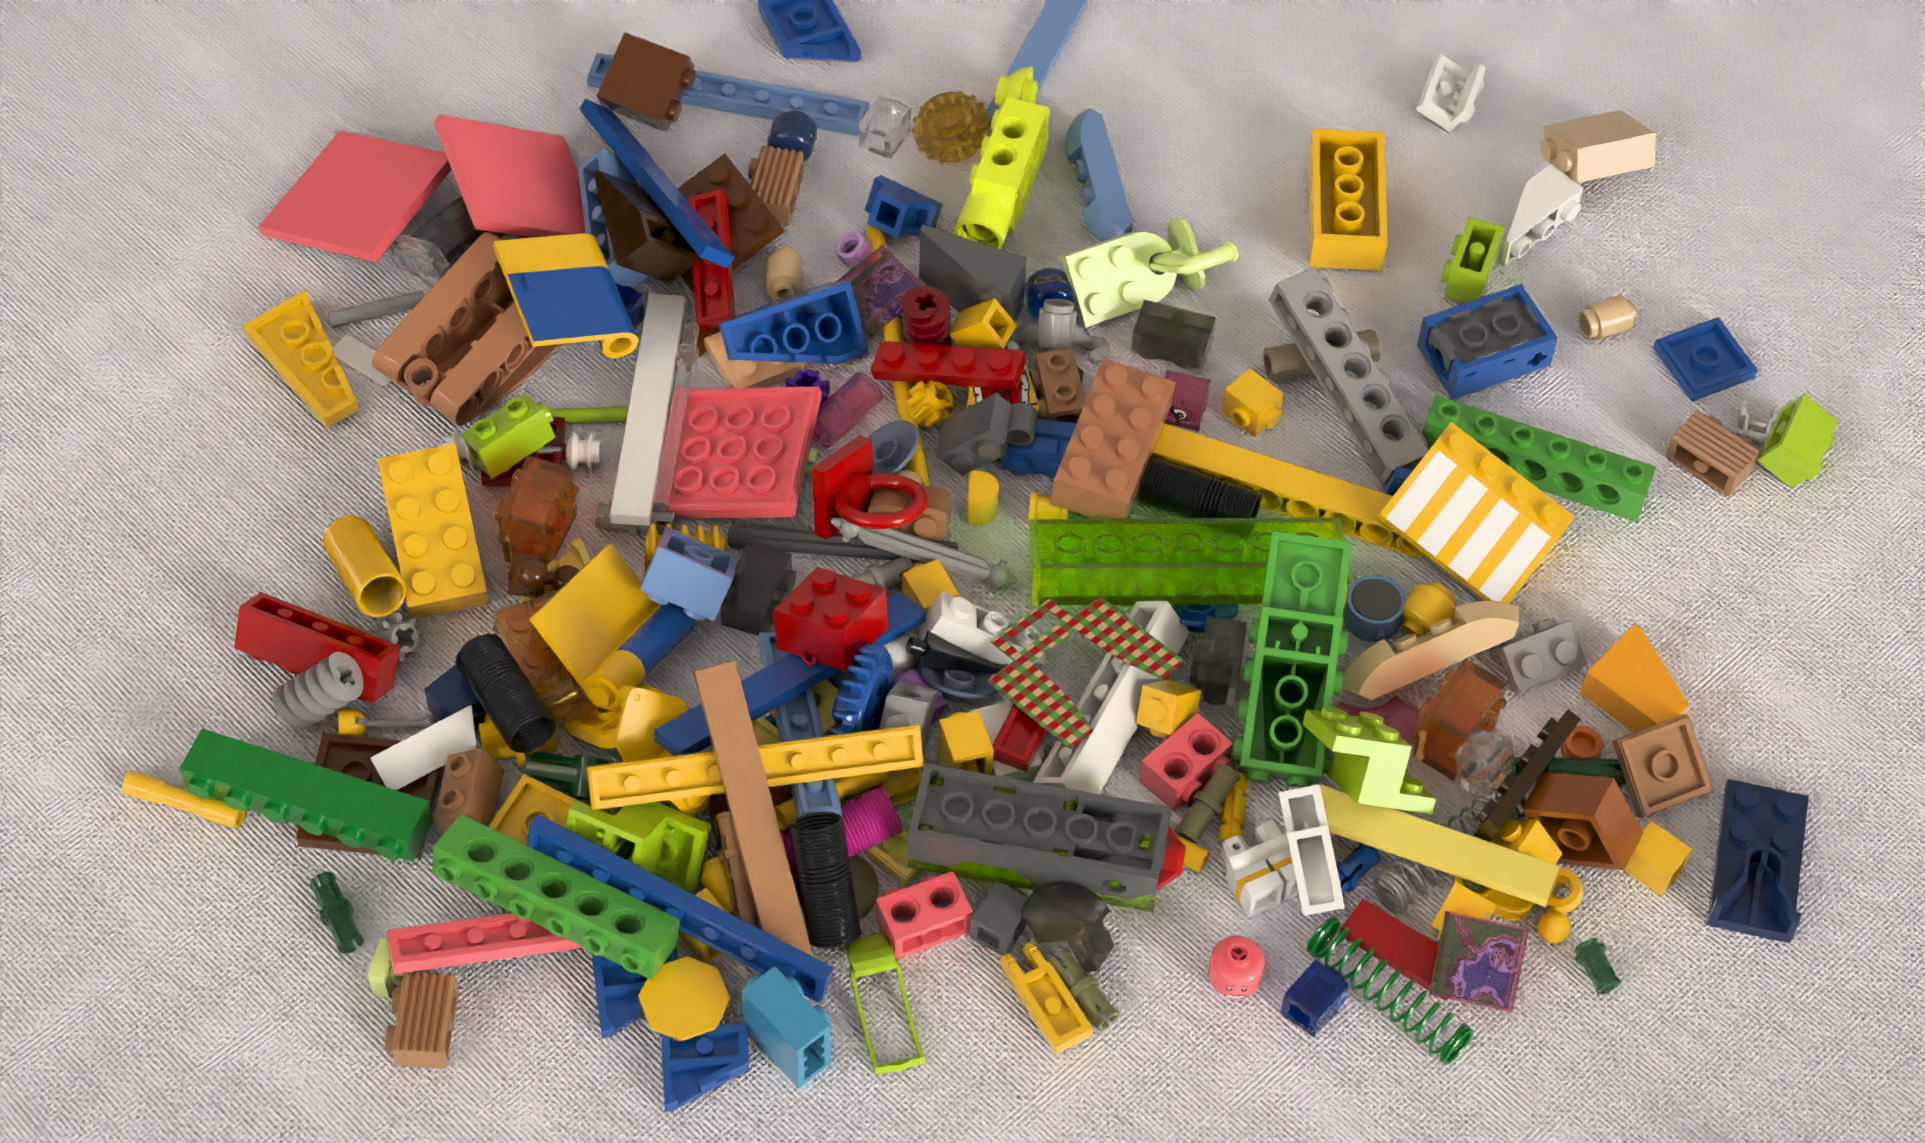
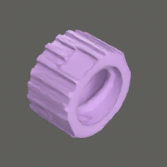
(846, 245)

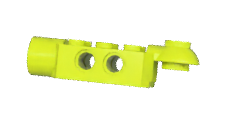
(1007, 163)

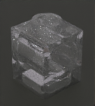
(1484, 763)

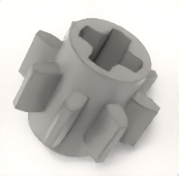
(406, 634)

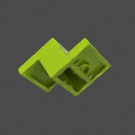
(1369, 760)
(649, 837)

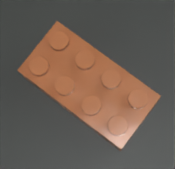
(1112, 442)

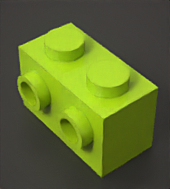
(1473, 260)
(1798, 441)

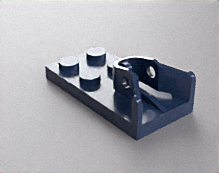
(1758, 861)

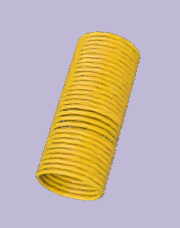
(364, 566)

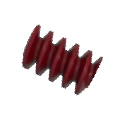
(926, 316)

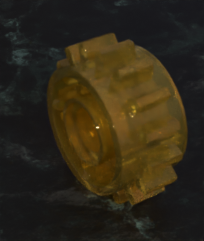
(951, 127)

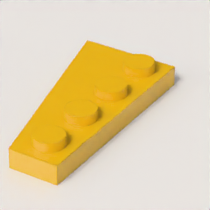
(303, 356)

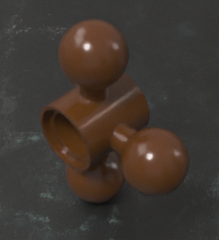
(530, 575)

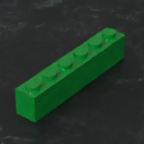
(306, 795)

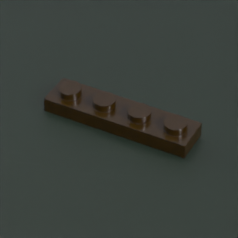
(1516, 786)

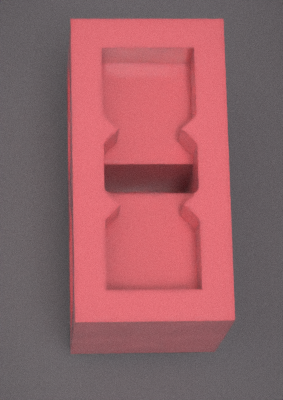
(1180, 757)
(928, 923)

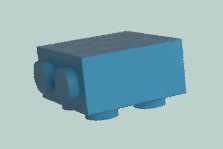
(787, 1025)

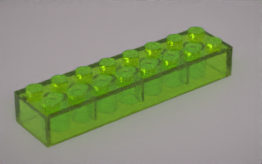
(1159, 558)

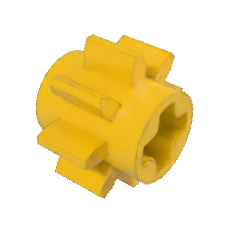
(929, 403)

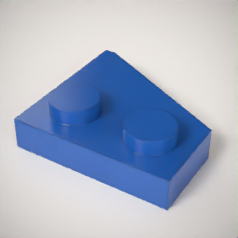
(618, 994)
(702, 1063)

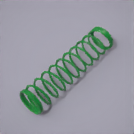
(1450, 1050)

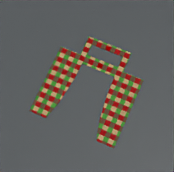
(1040, 696)

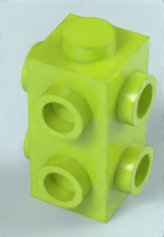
(509, 435)

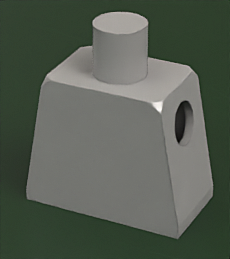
(907, 710)

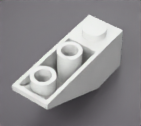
(1544, 204)
(974, 628)

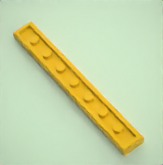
(782, 762)

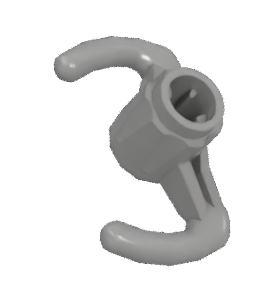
(1059, 331)

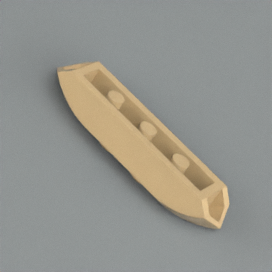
(1474, 629)

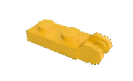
(1047, 1000)

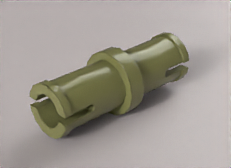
(1207, 803)
(1084, 989)

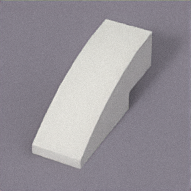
(1311, 850)

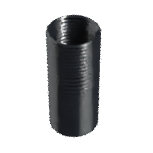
(1188, 493)
(505, 693)
(829, 889)

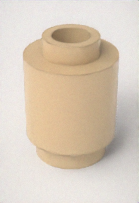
(784, 273)
(1607, 317)

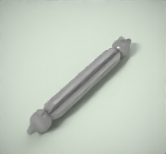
(927, 551)

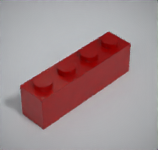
(300, 638)

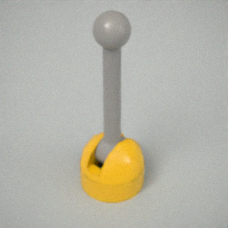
(354, 723)

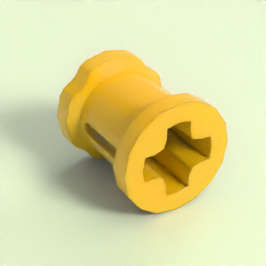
(1042, 509)

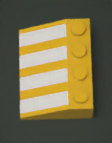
(1475, 516)

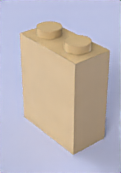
(1599, 146)

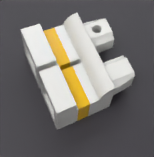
(1260, 873)

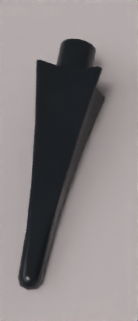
(939, 653)

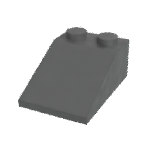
(971, 271)

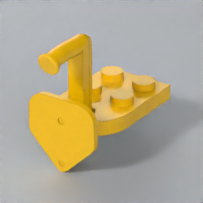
(630, 724)

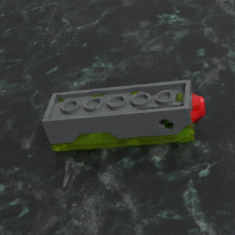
(1042, 835)

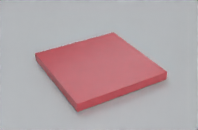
(513, 178)
(357, 196)
(743, 452)

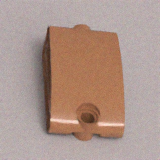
(463, 340)

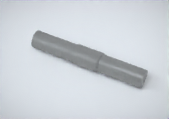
(375, 308)

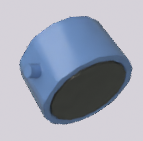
(1374, 608)

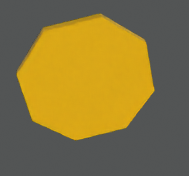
(684, 999)

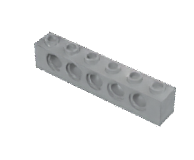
(1348, 394)

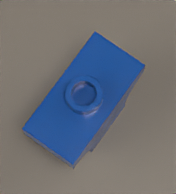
(900, 209)

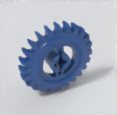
(864, 703)

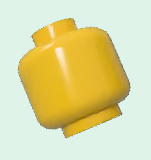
(1426, 606)

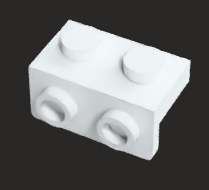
(1450, 93)

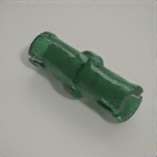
(336, 912)

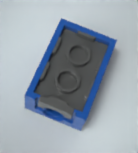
(1486, 341)

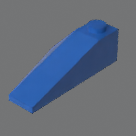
(802, 328)

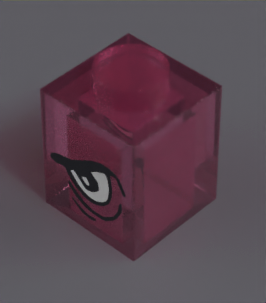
(1188, 400)

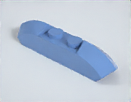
(1095, 165)

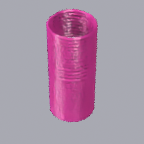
(866, 821)

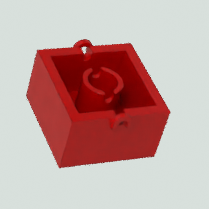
(830, 619)

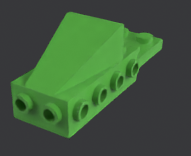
(1293, 659)

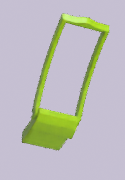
(870, 956)

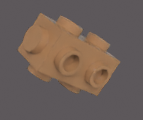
(1058, 385)
(468, 788)

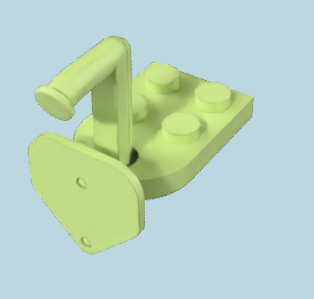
(1118, 276)

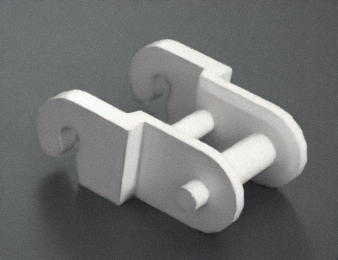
(1744, 422)

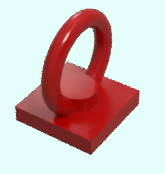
(845, 489)

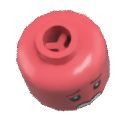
(1236, 967)

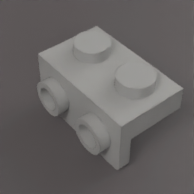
(1540, 655)

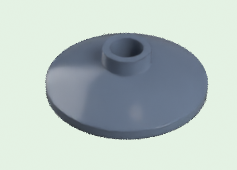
(893, 446)
(959, 684)

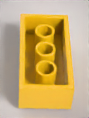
(1347, 199)
(433, 531)

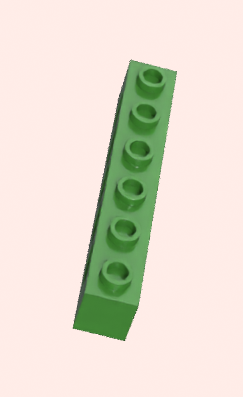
(1550, 460)
(555, 896)

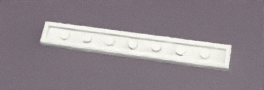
(648, 411)

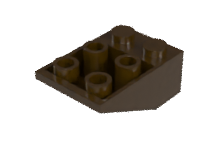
(641, 232)

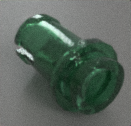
(1592, 957)

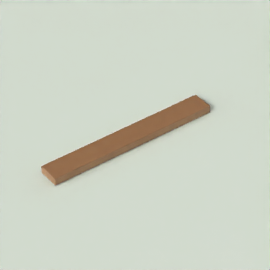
(751, 804)

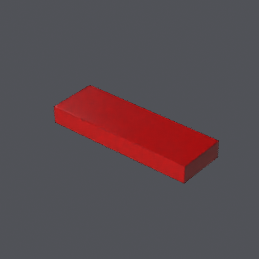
(1393, 941)

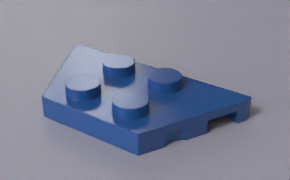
(809, 29)

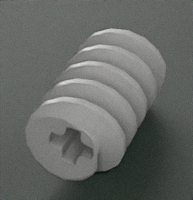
(319, 691)

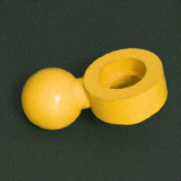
(1554, 925)

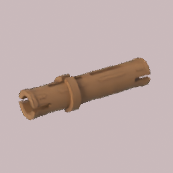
(738, 883)

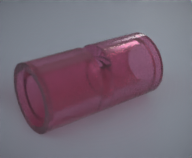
(845, 409)

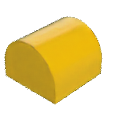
(982, 498)

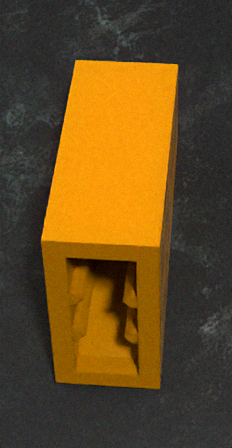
(1633, 684)

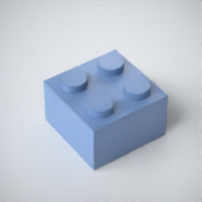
(689, 575)

